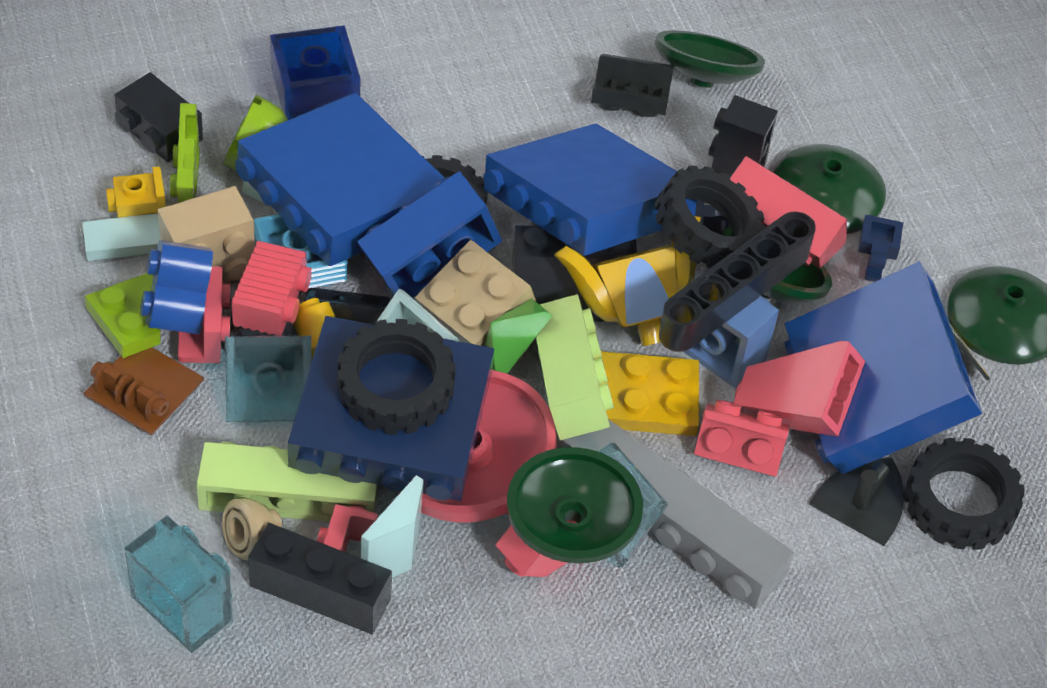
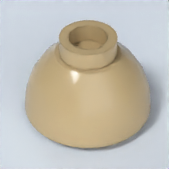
(244, 523)

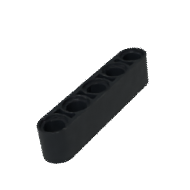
(736, 281)

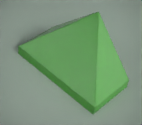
(514, 333)

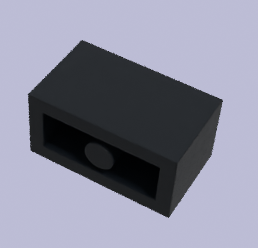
(152, 114)
(743, 131)

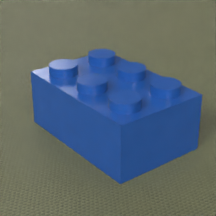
(428, 234)

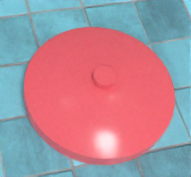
(511, 431)

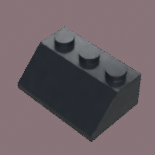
(549, 279)

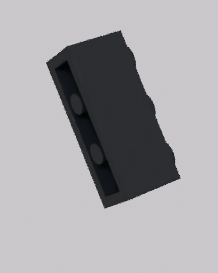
(320, 578)

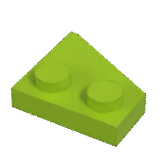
(186, 155)
(119, 317)

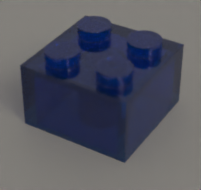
(313, 68)

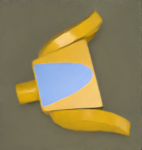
(631, 286)

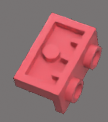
(742, 438)

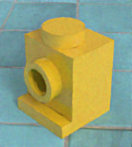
(136, 194)

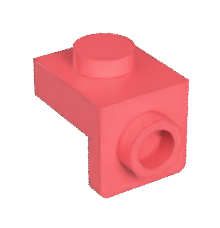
(345, 525)

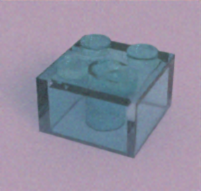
(180, 582)

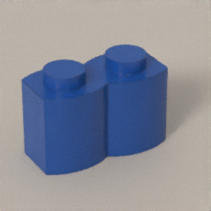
(178, 287)

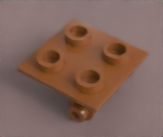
(142, 387)

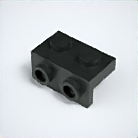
(632, 85)

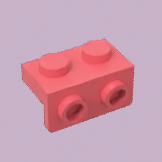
(207, 345)

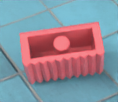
(270, 288)

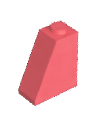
(804, 387)

